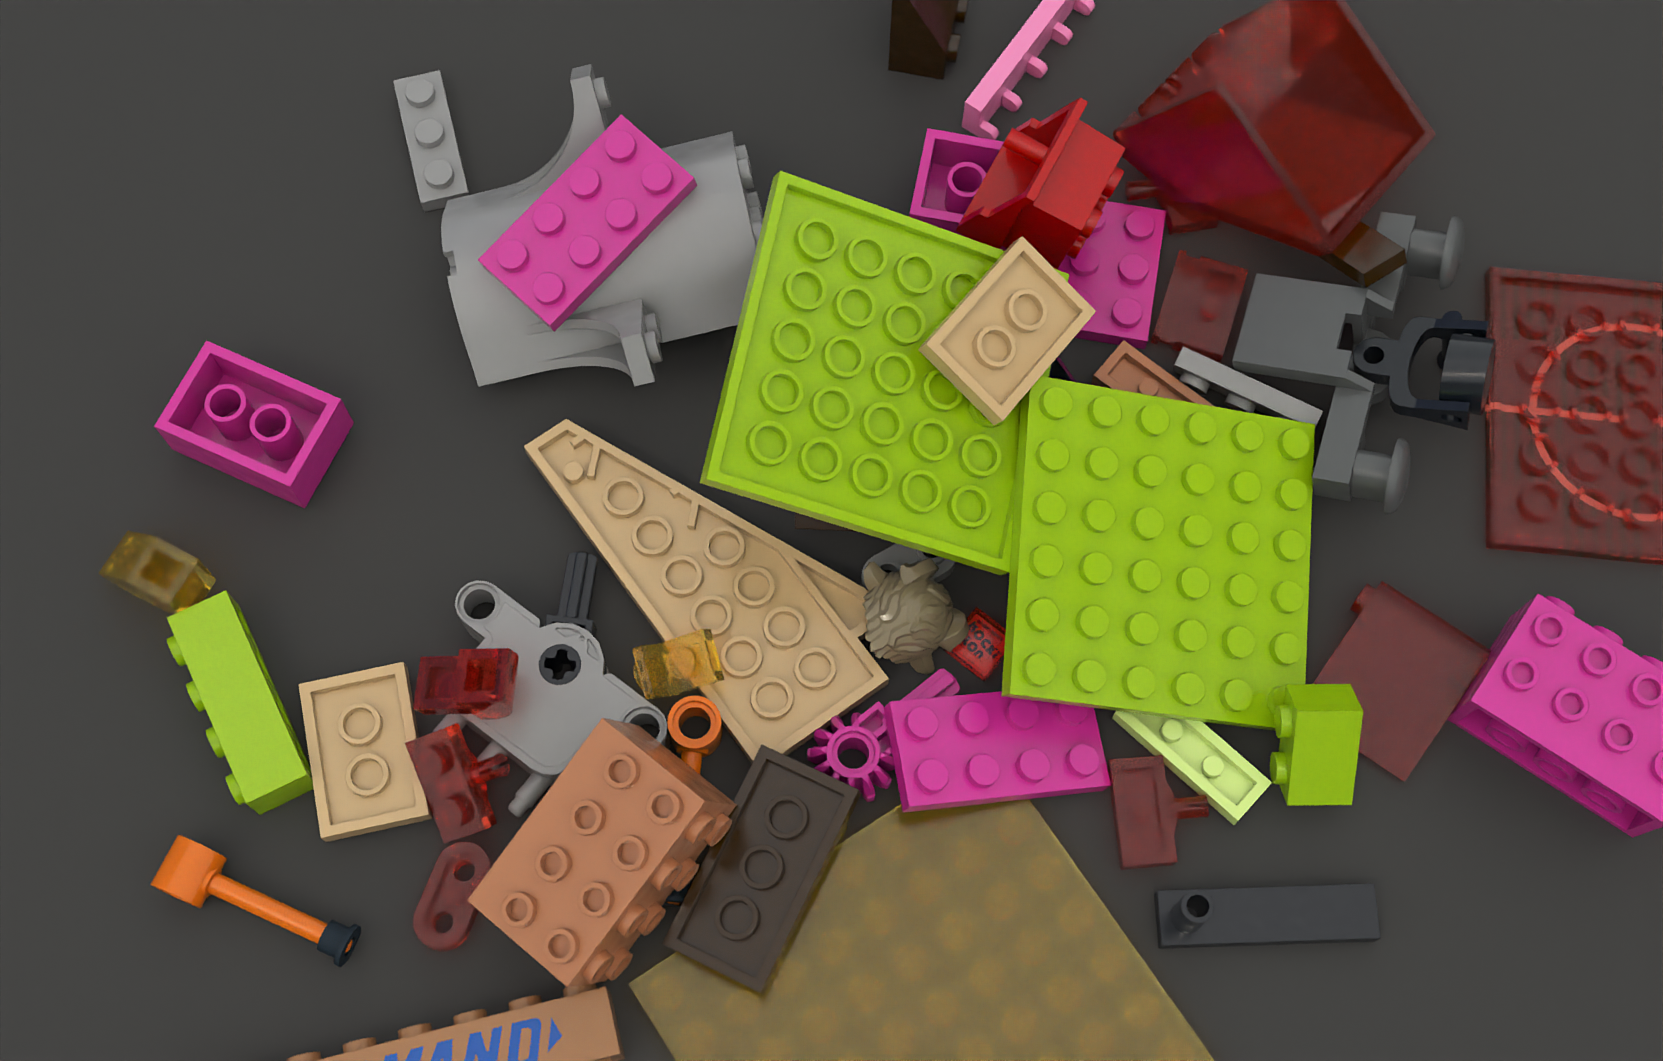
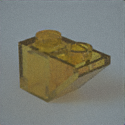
(158, 572)

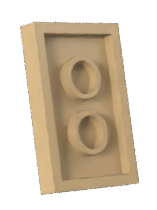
(1007, 330)
(359, 751)

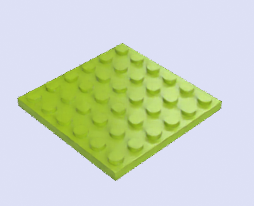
(836, 402)
(1158, 556)

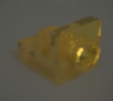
(677, 665)

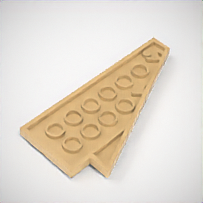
(777, 617)

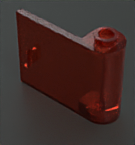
(1405, 673)

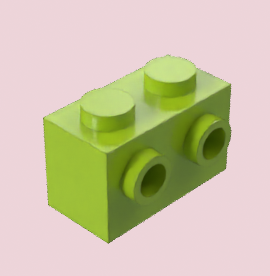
(1317, 744)

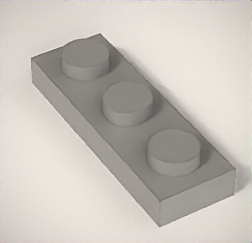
(431, 139)
(1241, 390)

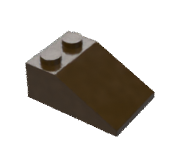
(925, 36)

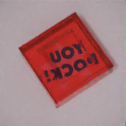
(983, 645)

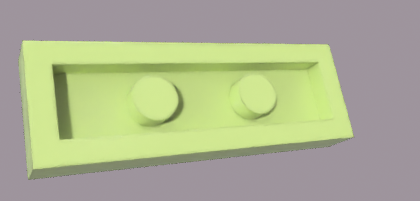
(1199, 760)

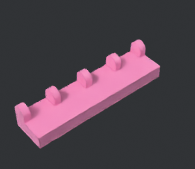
(1016, 59)

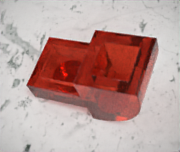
(471, 683)

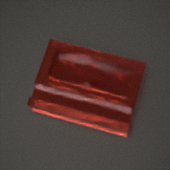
(1200, 305)

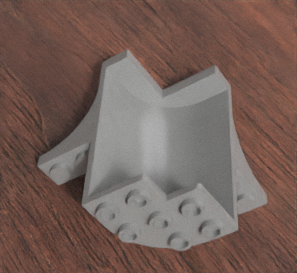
(671, 287)

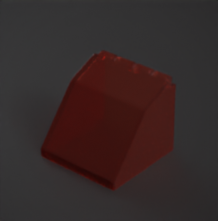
(1281, 127)

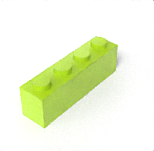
(241, 704)

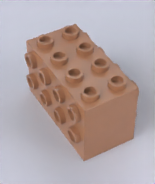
(603, 854)

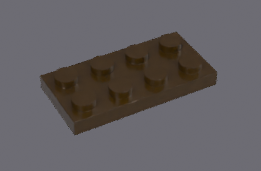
(762, 869)

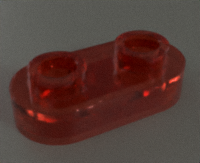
(449, 896)

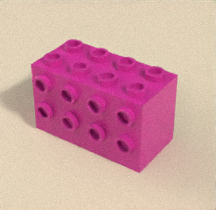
(1573, 712)

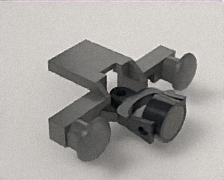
(1296, 333)

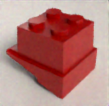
(1046, 186)

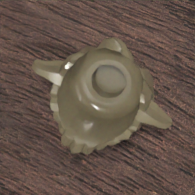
(910, 615)

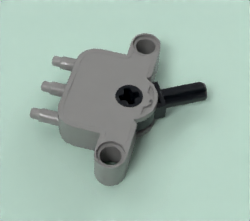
(549, 714)

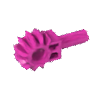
(871, 737)

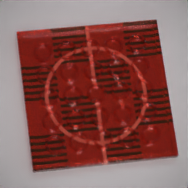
(1575, 416)

